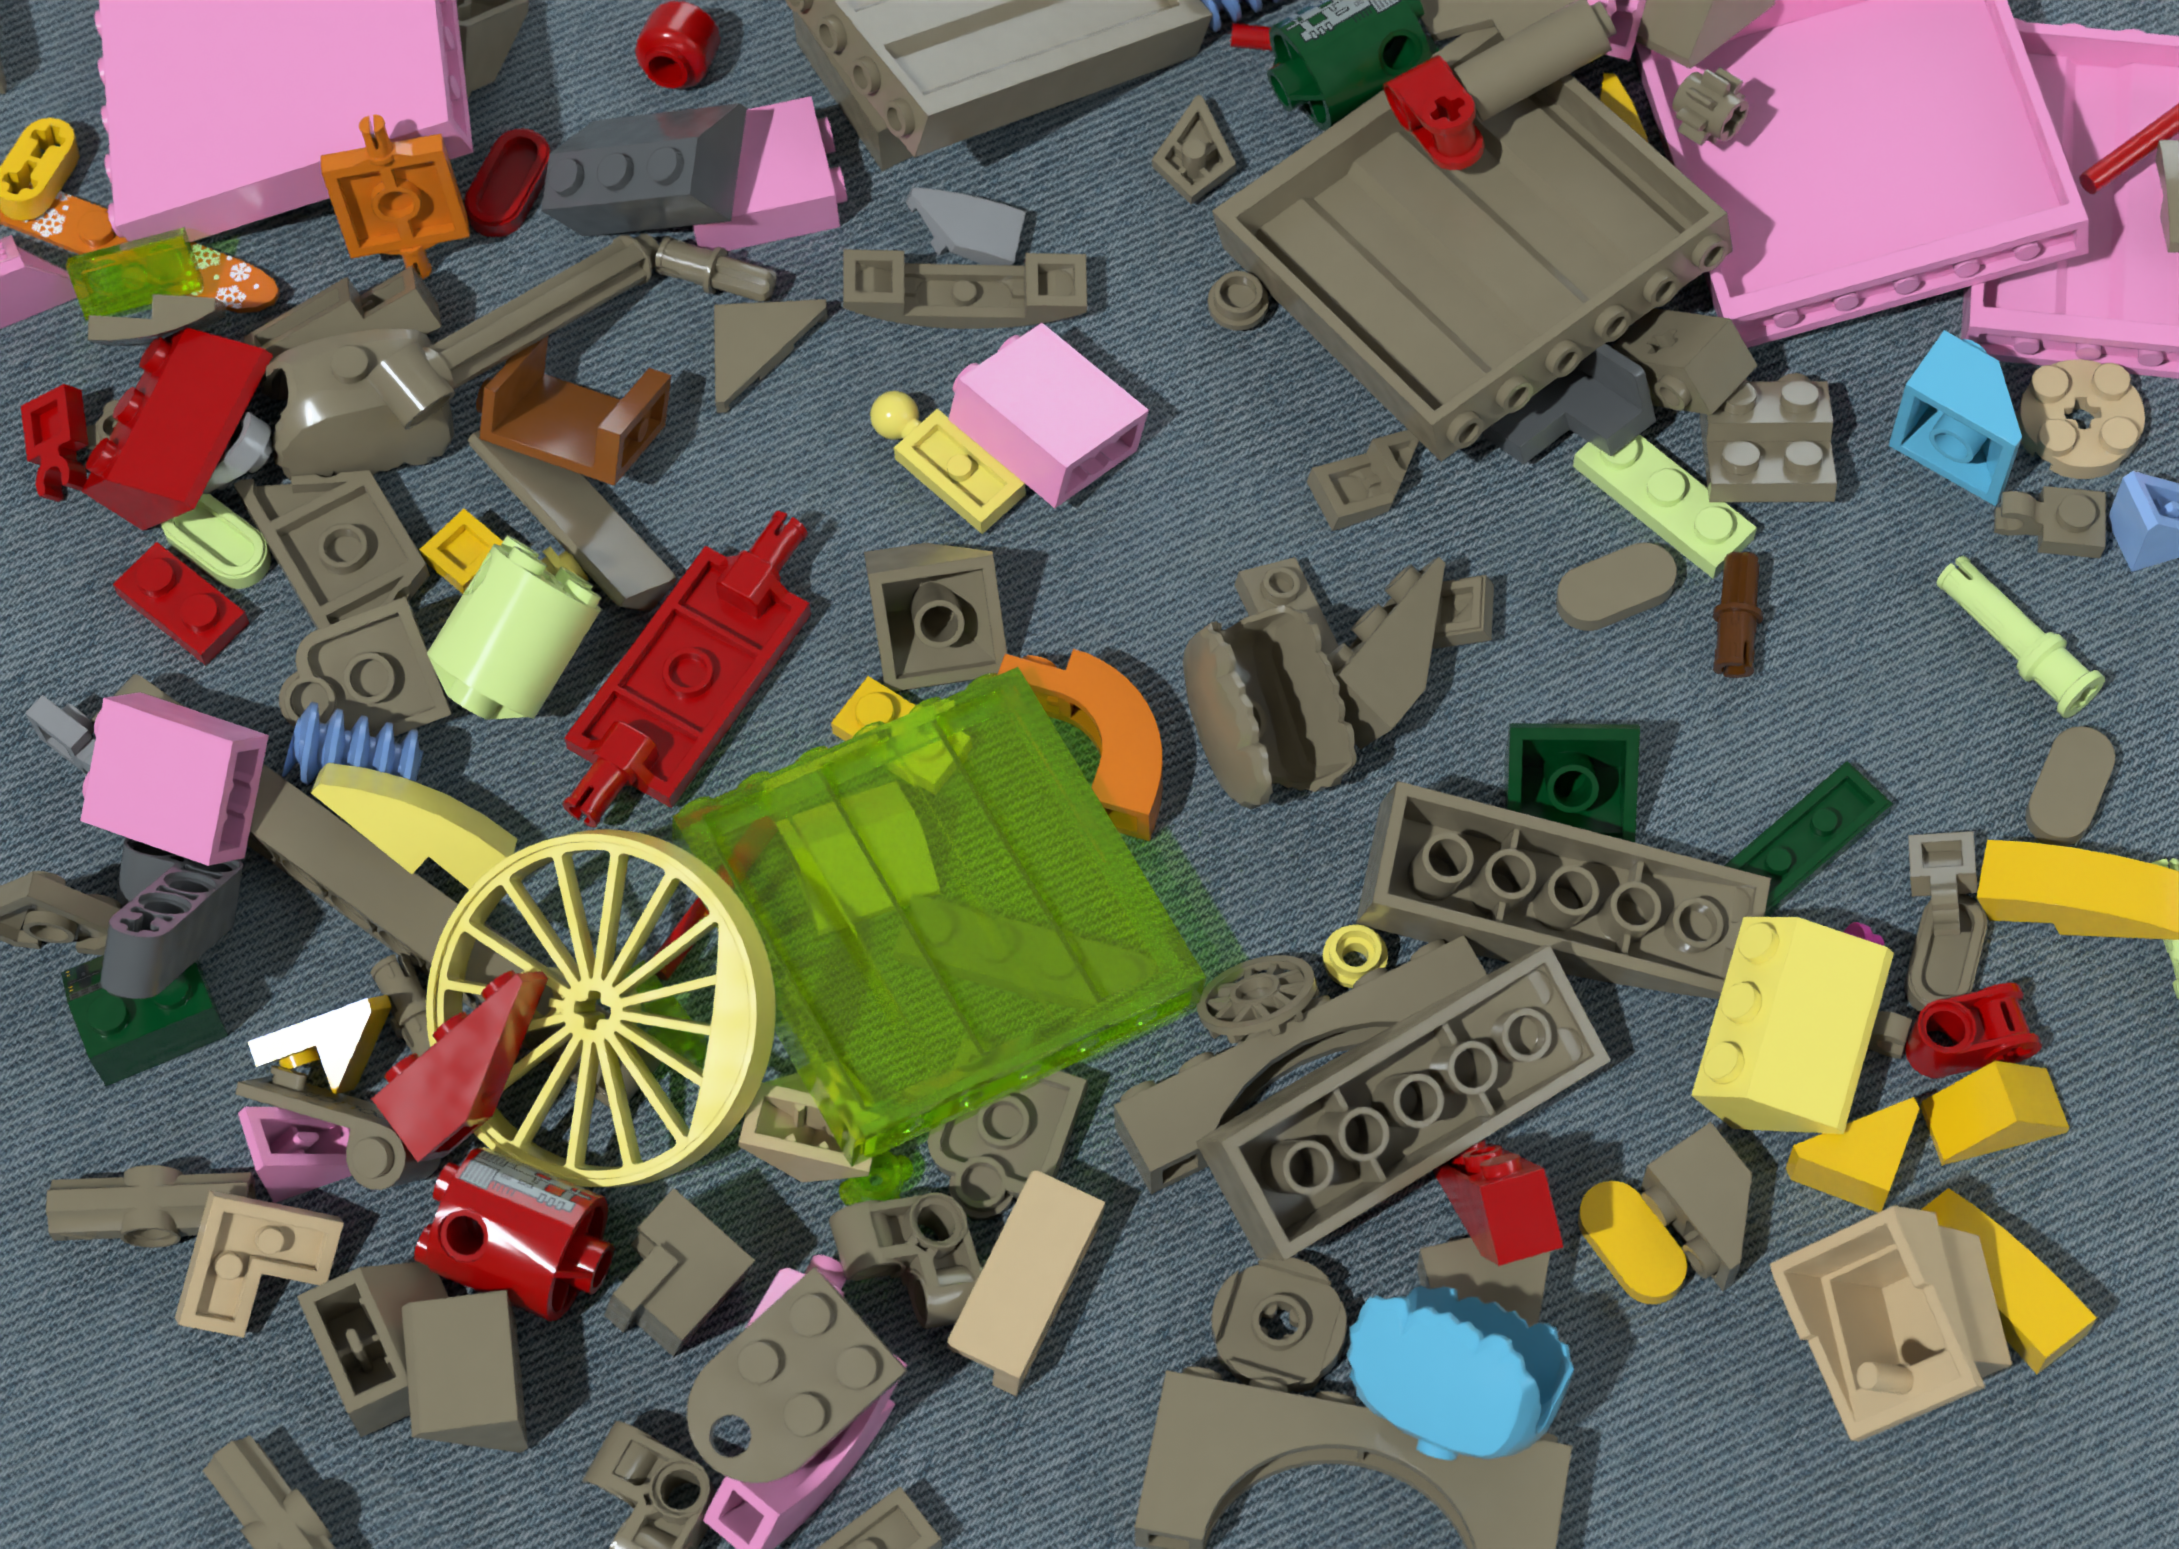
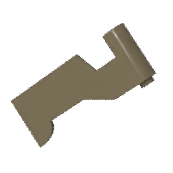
(1538, 45)

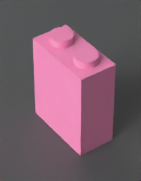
(781, 179)
(1047, 414)
(173, 778)

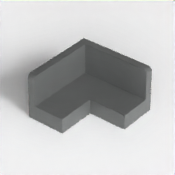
(1599, 400)

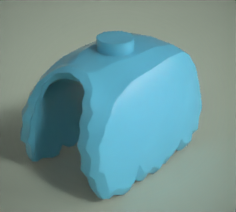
(1458, 1372)

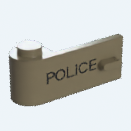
(373, 1148)

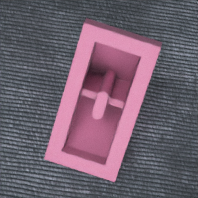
(294, 1150)

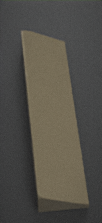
(583, 526)

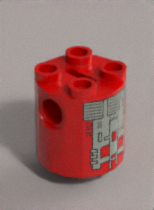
(516, 1233)

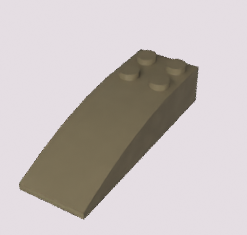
(1530, 882)
(1401, 1104)

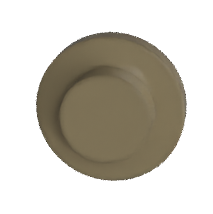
(1238, 301)

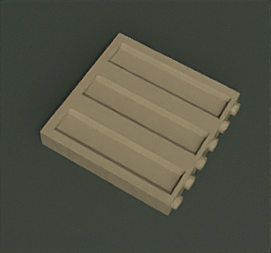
(980, 64)
(1480, 279)

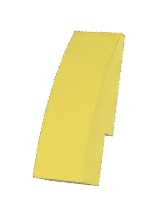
(414, 821)

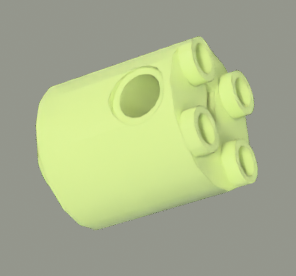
(512, 633)

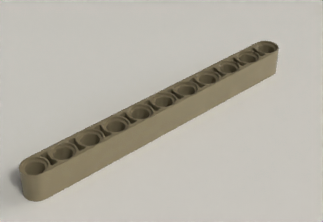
(376, 891)

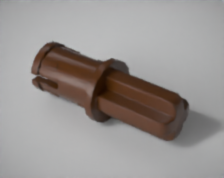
(1737, 616)

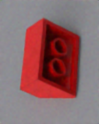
(174, 425)

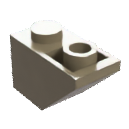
(1705, 1199)

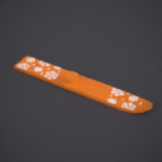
(87, 228)

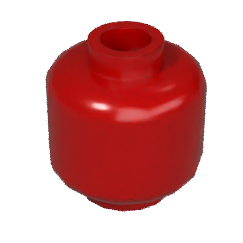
(677, 45)

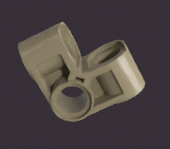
(885, 1240)
(643, 1476)

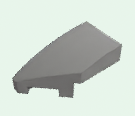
(969, 225)

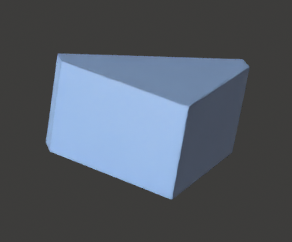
(2146, 520)

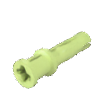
(2038, 654)

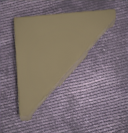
(755, 339)

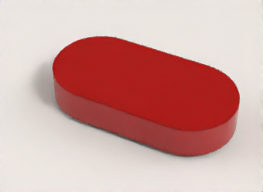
(507, 183)

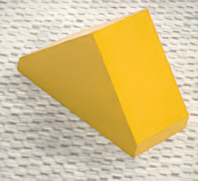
(1993, 1111)
(1860, 1161)

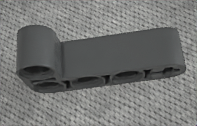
(166, 919)

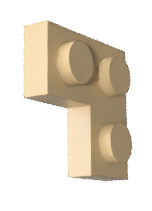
(238, 1244)

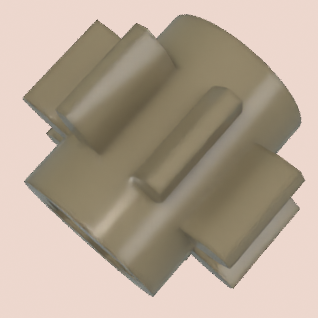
(1710, 106)

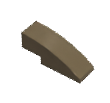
(340, 309)

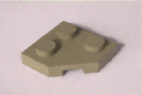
(53, 914)

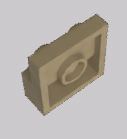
(1771, 443)

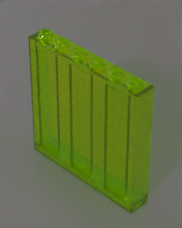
(942, 912)

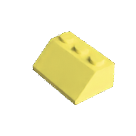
(1791, 1026)

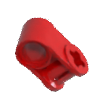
(1437, 113)
(1982, 1028)

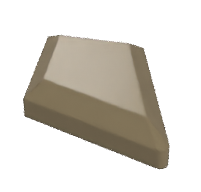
(1194, 153)

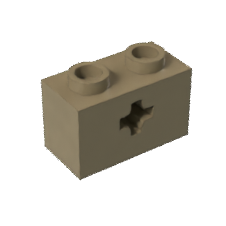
(1687, 358)

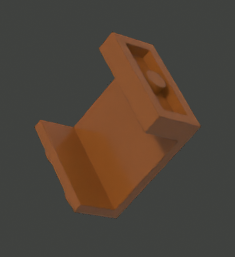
(570, 422)

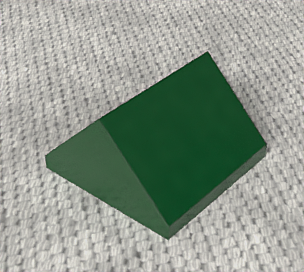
(1575, 775)

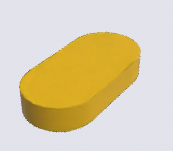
(1632, 1242)

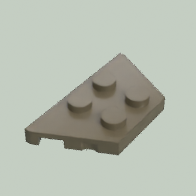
(336, 542)

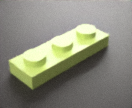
(1668, 501)

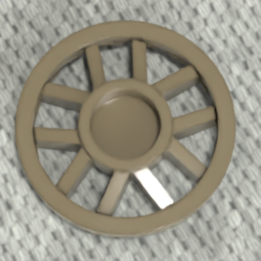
(1259, 999)

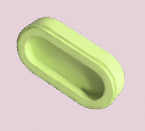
(220, 543)

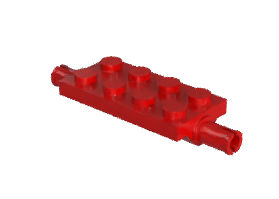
(688, 674)

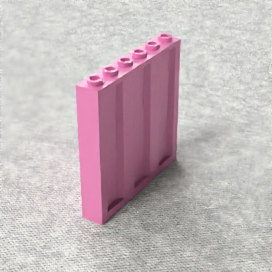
(2125, 292)

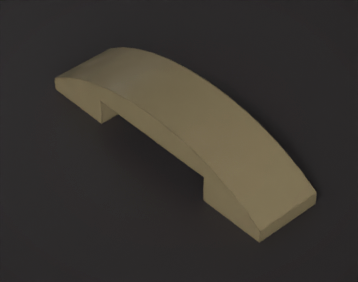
(963, 294)

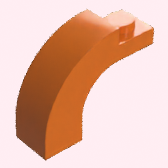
(1116, 721)

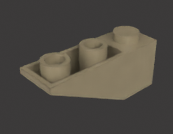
(1391, 655)

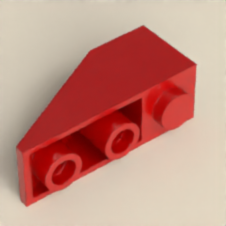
(459, 1080)
(1501, 1202)

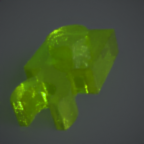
(687, 1044)

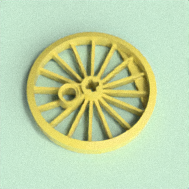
(739, 1028)

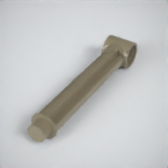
(423, 380)

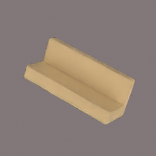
(1026, 1278)

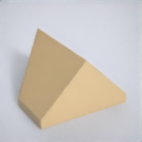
(792, 1134)

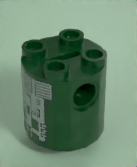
(1343, 53)

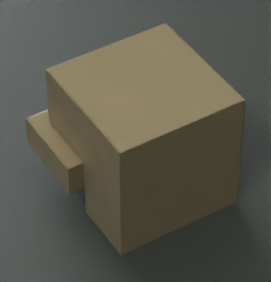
(683, 1274)

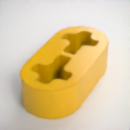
(45, 172)

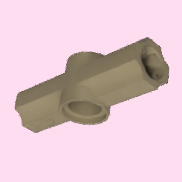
(143, 1208)
(263, 1501)

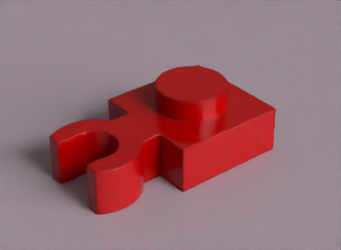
(52, 434)

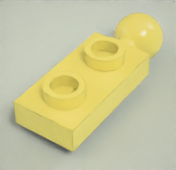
(947, 460)

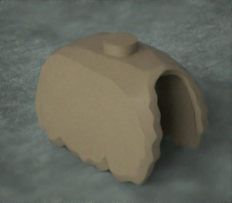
(336, 414)
(1267, 706)

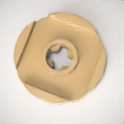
(2087, 386)

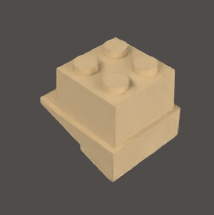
(1894, 1316)

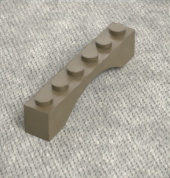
(1167, 1118)

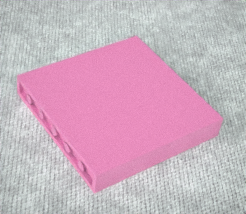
(233, 101)
(1874, 161)

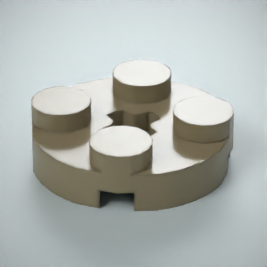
(1312, 1307)

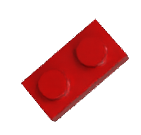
(181, 603)

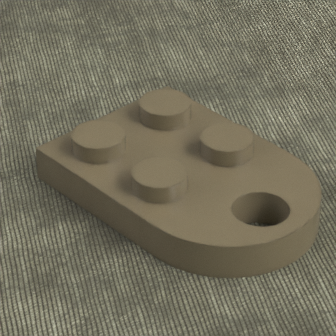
(793, 1380)

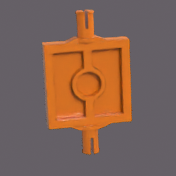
(395, 195)

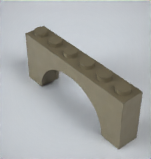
(1228, 1436)

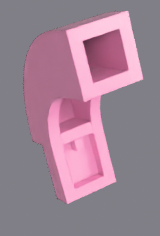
(771, 1511)

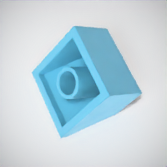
(1959, 418)

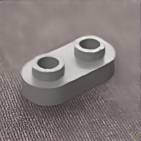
(245, 452)

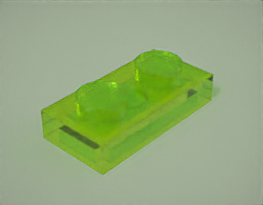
(133, 271)

